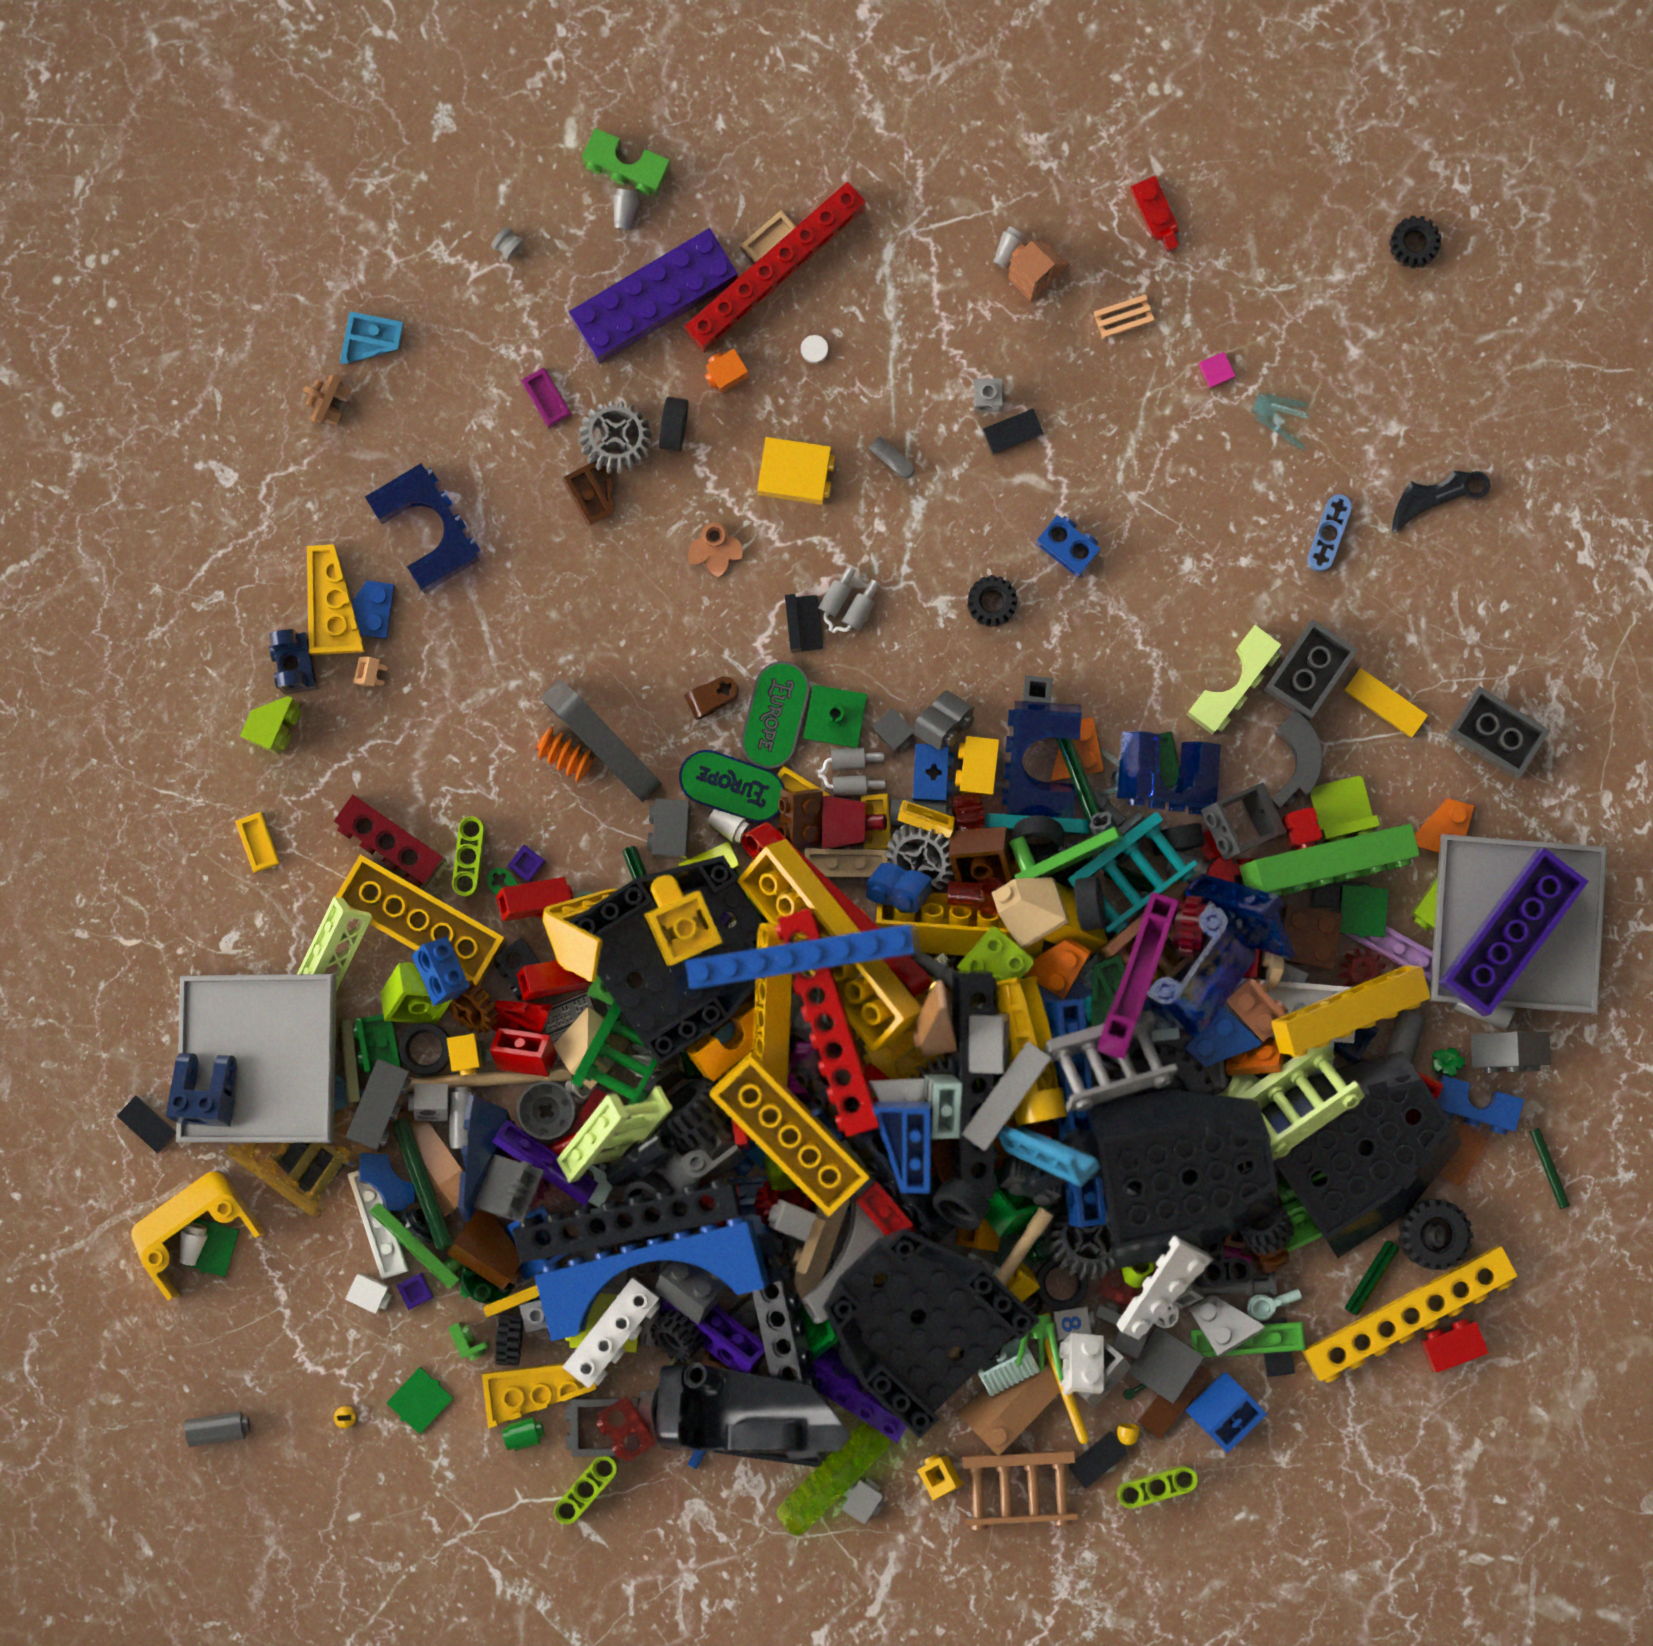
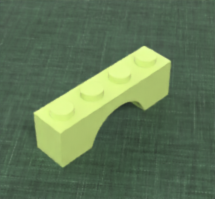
(1254, 652)

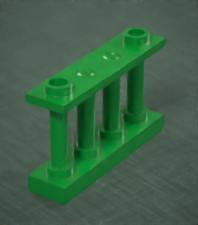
(600, 1047)

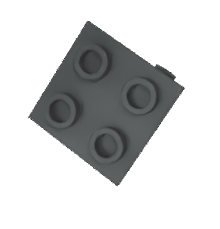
(509, 1188)

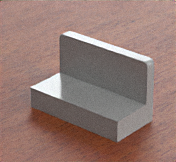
(989, 1044)

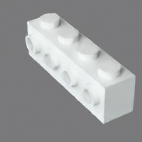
(611, 1332)

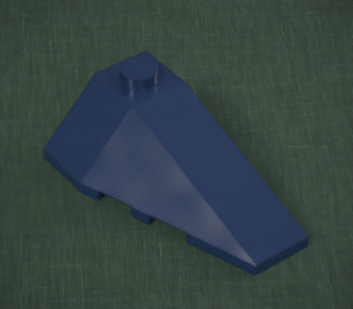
(483, 1123)

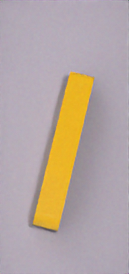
(772, 1012)

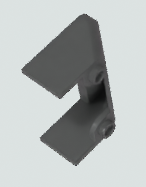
(697, 1164)

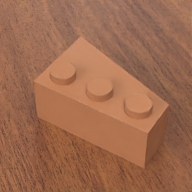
(1035, 267)

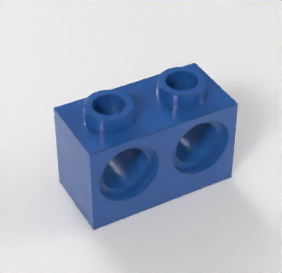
(1063, 551)
(440, 971)

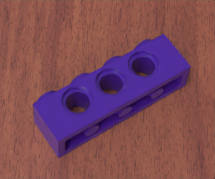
(727, 1340)
(853, 1396)

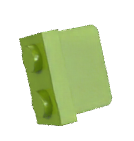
(1343, 809)
(998, 955)

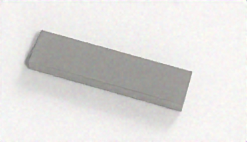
(1006, 1096)

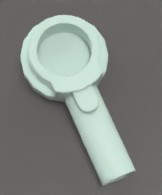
(1263, 1307)

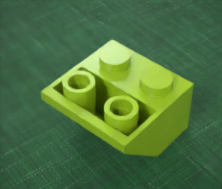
(270, 724)

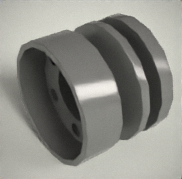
(544, 1094)

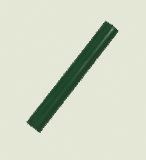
(1549, 1168)

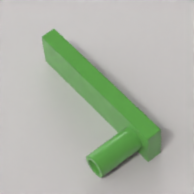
(1069, 857)
(443, 1271)

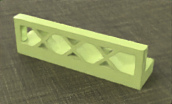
(332, 933)

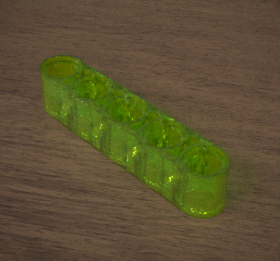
(827, 1490)

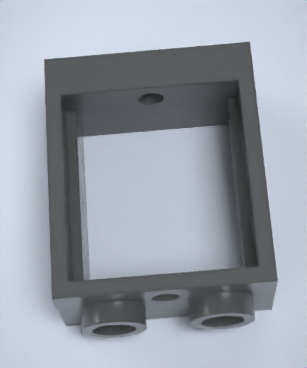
(1256, 801)
(572, 1416)

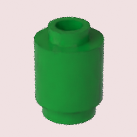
(523, 1434)

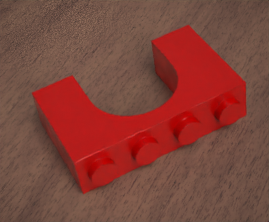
(529, 901)

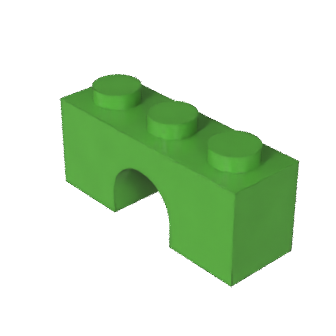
(646, 174)

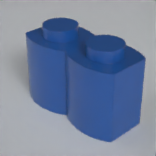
(899, 887)

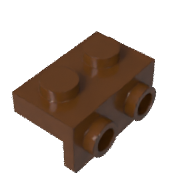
(801, 816)

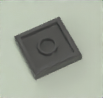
(1166, 1365)

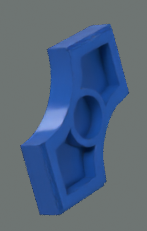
(377, 1172)

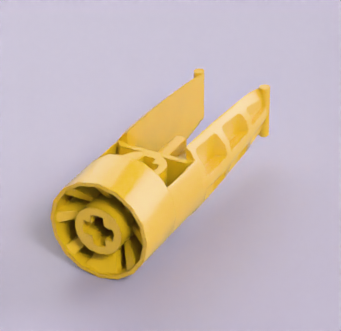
(1029, 1024)

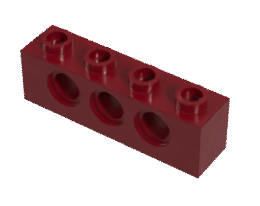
(356, 811)

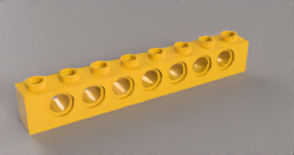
(1501, 1277)

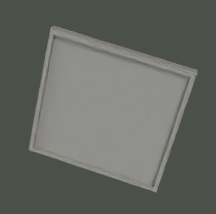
(1472, 881)
(282, 1048)

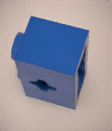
(923, 786)

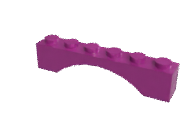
(1138, 976)

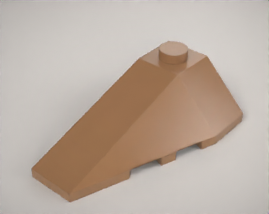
(935, 1024)
(439, 1161)
(1007, 1414)

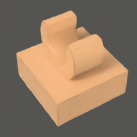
(367, 671)

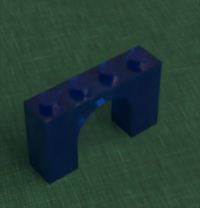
(418, 489)
(1031, 723)
(1141, 779)

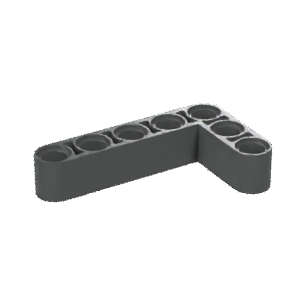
(601, 739)

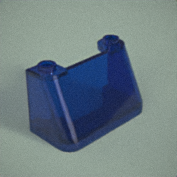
(1211, 979)

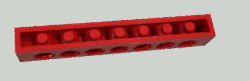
(775, 266)
(824, 978)

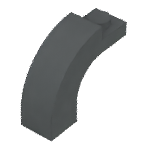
(1308, 758)

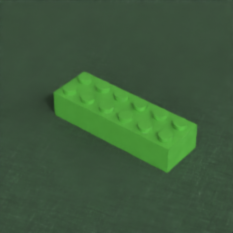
(1332, 861)

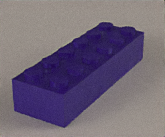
(654, 295)
(1513, 932)

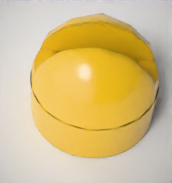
(342, 1411)
(1128, 1433)

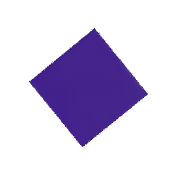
(526, 863)
(415, 1291)

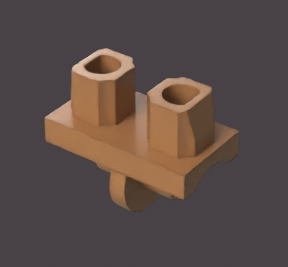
(323, 411)

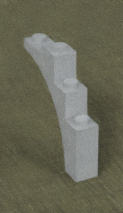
(859, 1238)

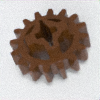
(474, 1009)

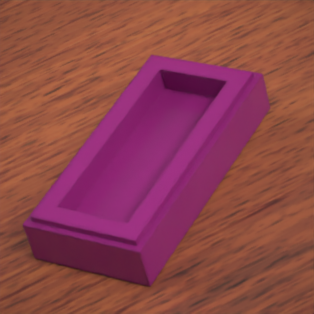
(546, 397)

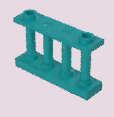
(1106, 862)

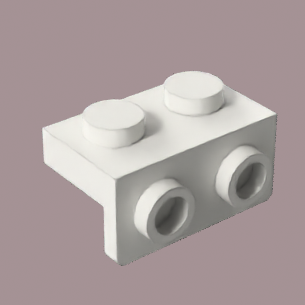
(1082, 1363)

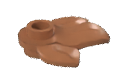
(715, 553)

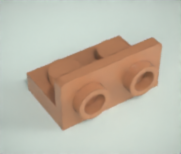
(1256, 1007)

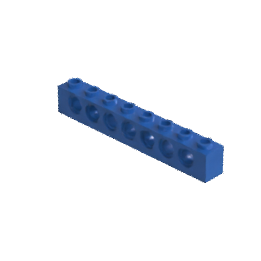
(1084, 1202)

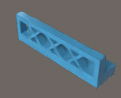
(1048, 1154)

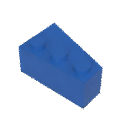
(908, 1142)

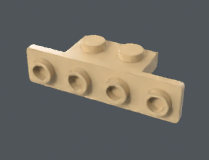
(817, 1250)

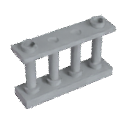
(1087, 1042)

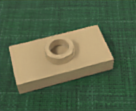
(1274, 969)

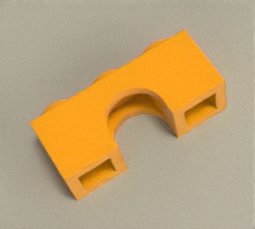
(716, 1058)

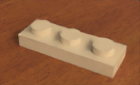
(846, 862)

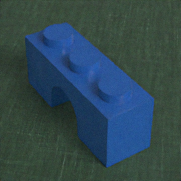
(1500, 1113)

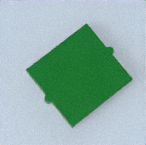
(1363, 911)
(218, 1248)
(419, 1400)

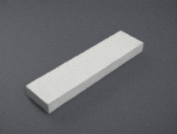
(385, 1246)

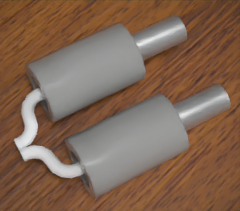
(858, 609)
(851, 759)

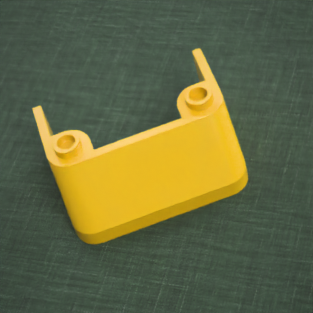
(574, 947)
(209, 1193)

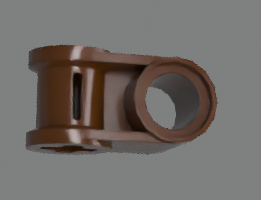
(706, 698)

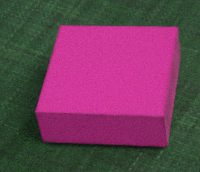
(1216, 370)

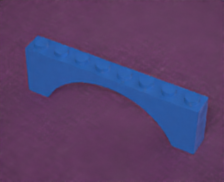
(803, 956)
(725, 1251)

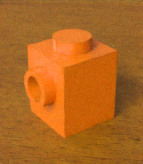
(725, 370)

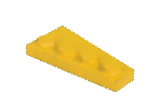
(330, 609)
(527, 1389)

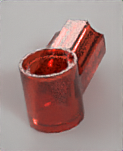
(974, 894)

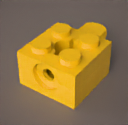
(680, 922)

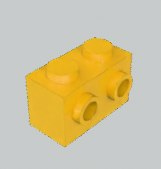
(978, 766)

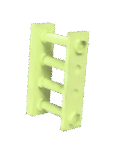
(1296, 1073)
(602, 1126)

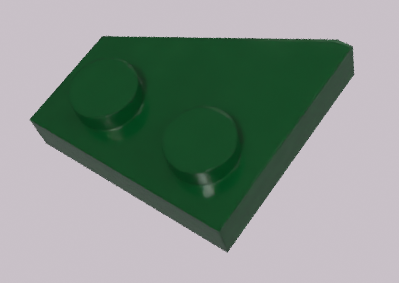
(1105, 985)

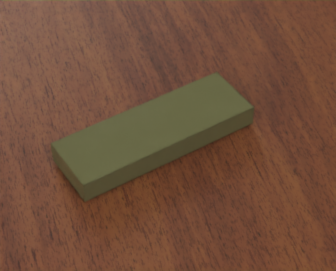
(349, 1064)

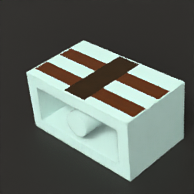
(945, 1099)

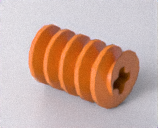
(565, 755)

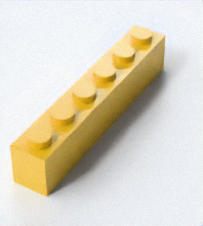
(1350, 1010)

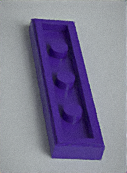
(528, 1149)

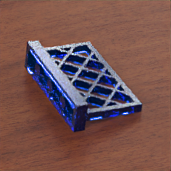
(1247, 903)

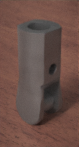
(892, 458)

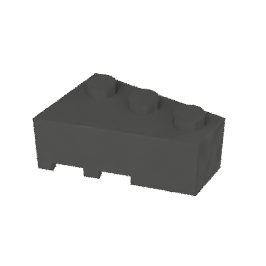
(378, 1106)

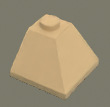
(1030, 908)
(578, 1037)

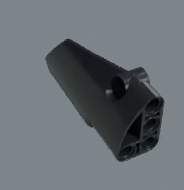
(742, 1413)

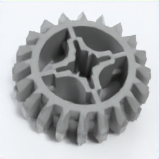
(602, 420)
(902, 852)

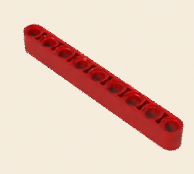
(904, 968)

